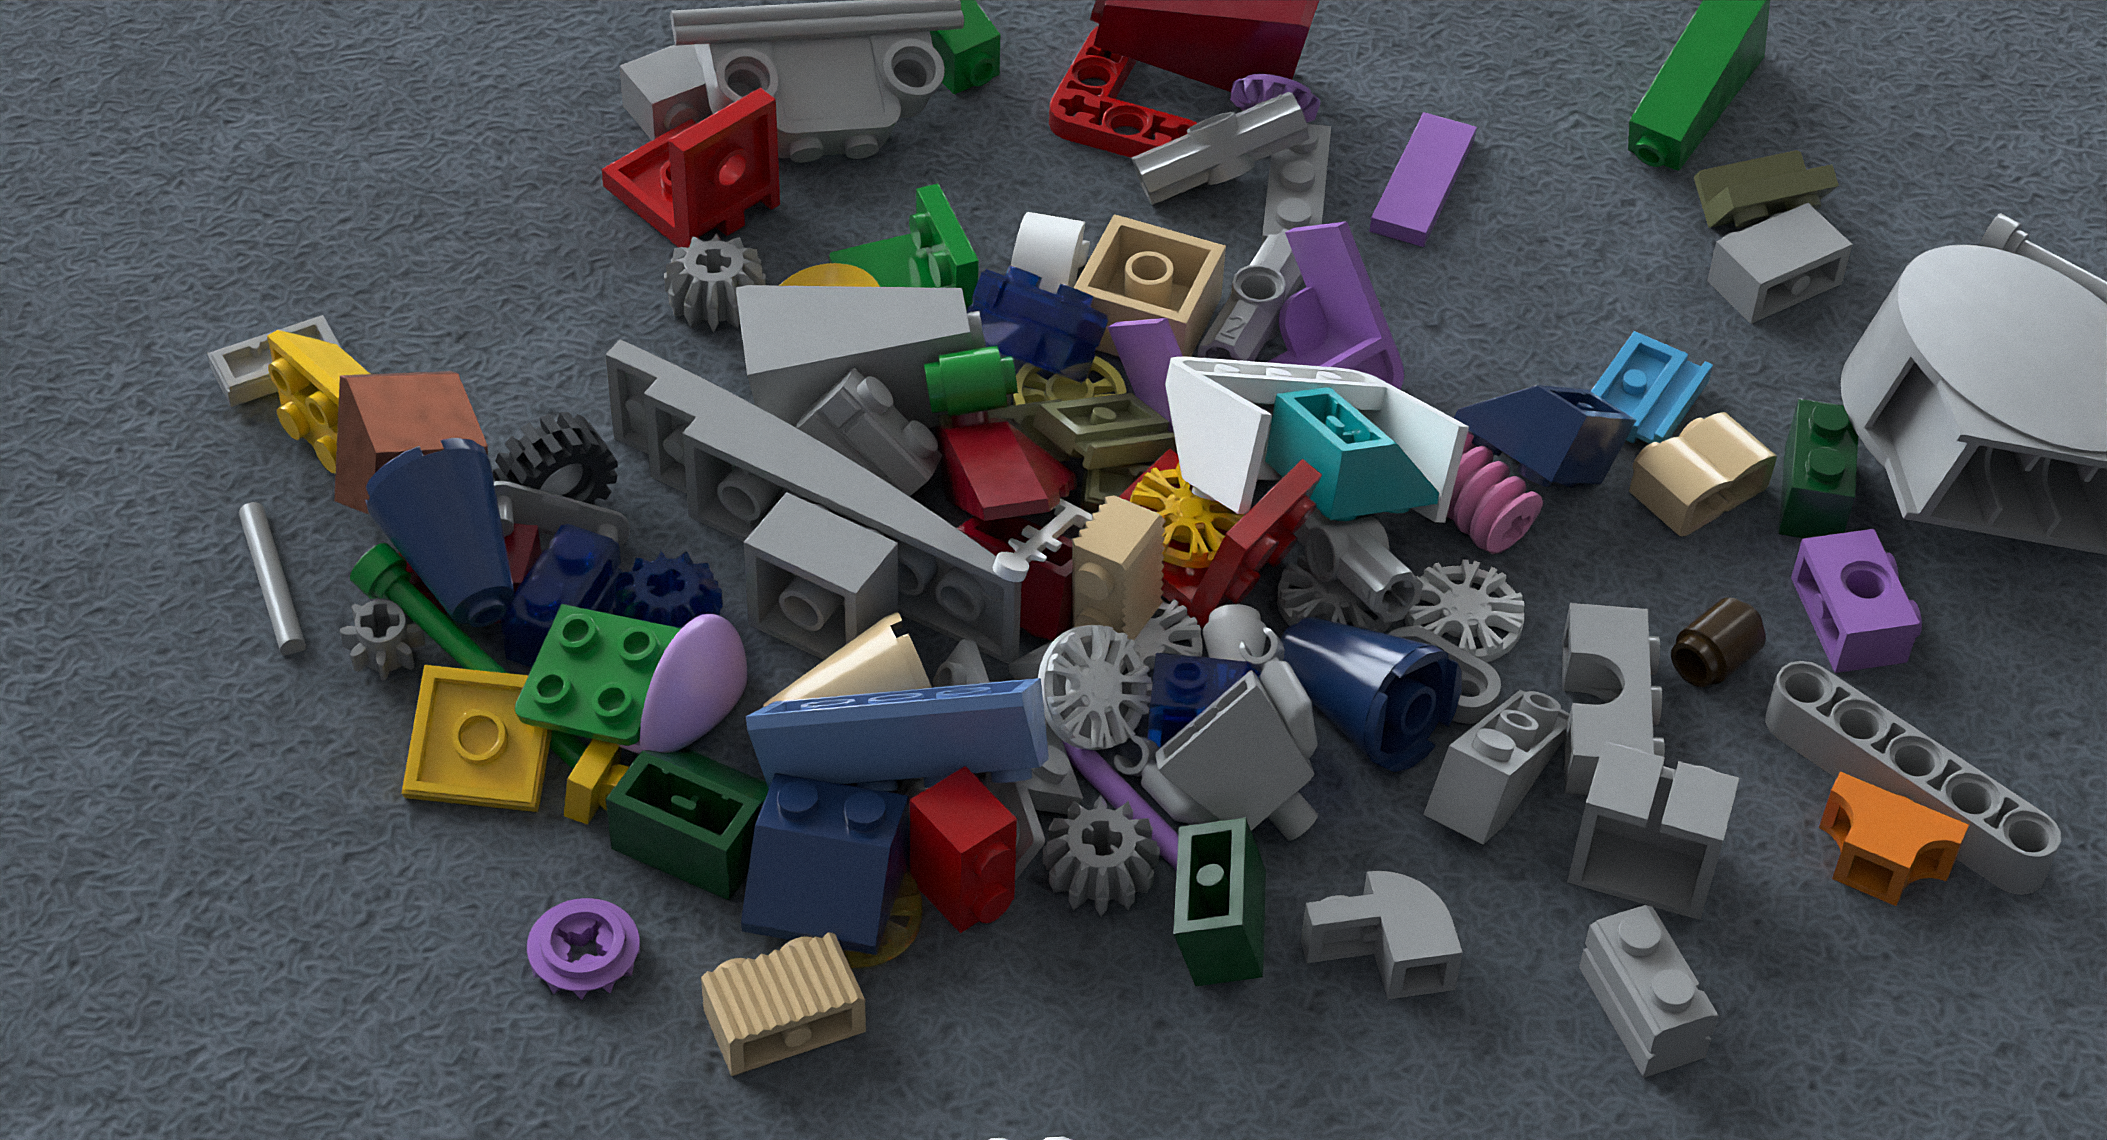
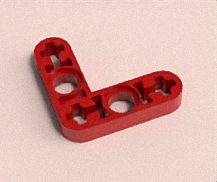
(1100, 102)

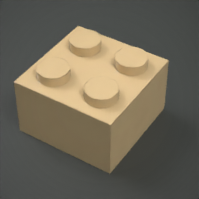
(1154, 275)

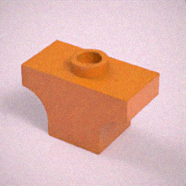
(1887, 839)

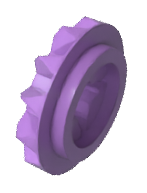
(1263, 87)
(576, 924)

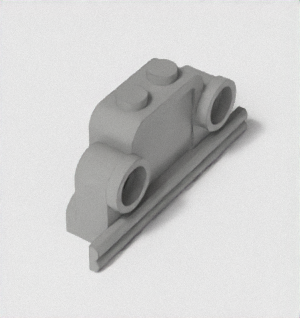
(832, 66)

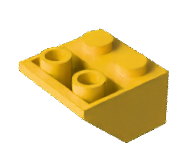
(308, 389)

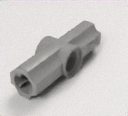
(1221, 148)
(1254, 303)
(1361, 560)

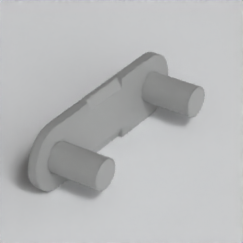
(550, 511)

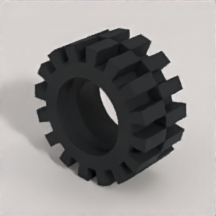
(565, 445)

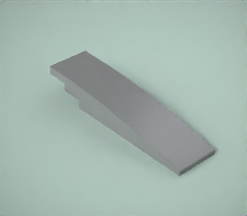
(744, 460)

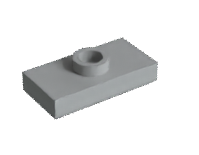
(244, 366)

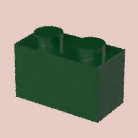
(1818, 471)
(1220, 902)

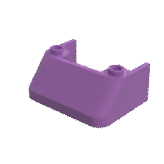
(1324, 325)

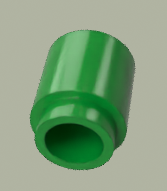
(970, 381)

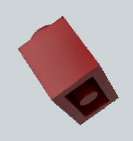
(963, 850)

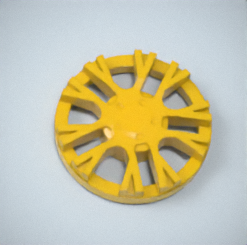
(1186, 517)

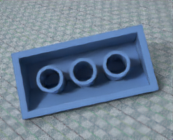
(905, 735)

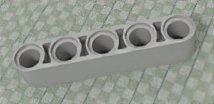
(1853, 734)

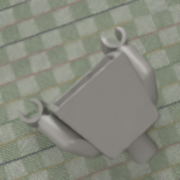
(1239, 753)

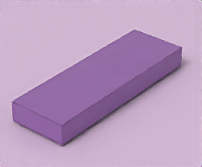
(1423, 179)

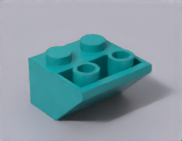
(1357, 460)

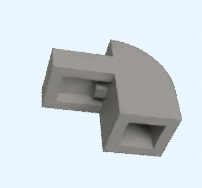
(1397, 923)

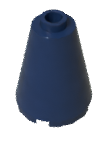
(447, 527)
(1375, 687)

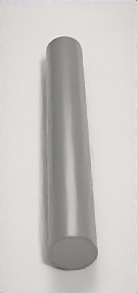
(272, 579)

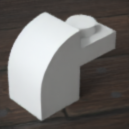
(1051, 249)

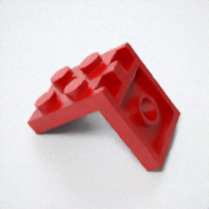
(703, 171)
(1257, 538)

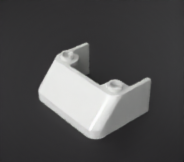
(1226, 413)

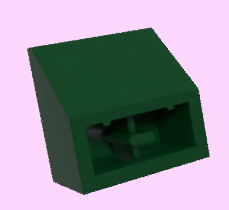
(687, 818)

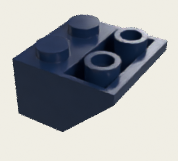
(1551, 432)

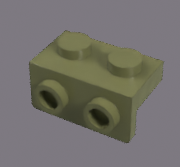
(1761, 187)

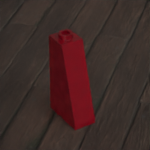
(1207, 38)

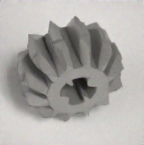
(705, 279)
(1125, 861)

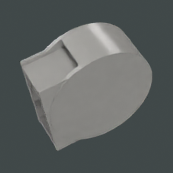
(1988, 397)

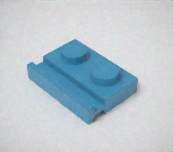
(1652, 386)

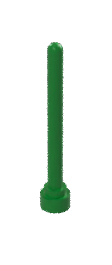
(384, 575)

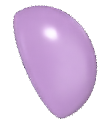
(693, 685)

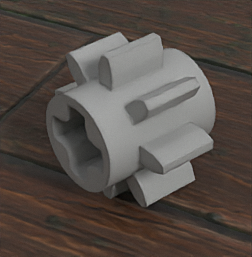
(386, 653)

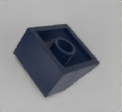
(826, 862)

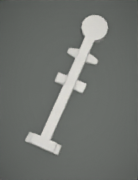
(1015, 565)

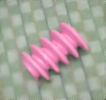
(1489, 502)

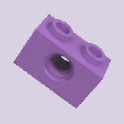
(1856, 600)

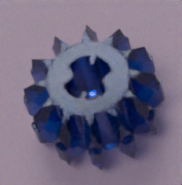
(667, 591)

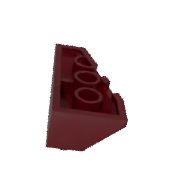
(998, 469)

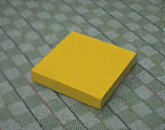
(472, 744)

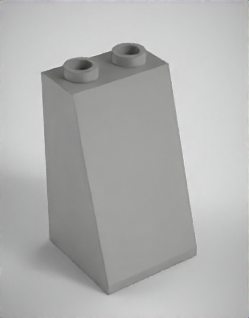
(812, 335)

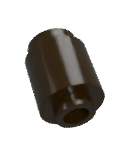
(1718, 642)

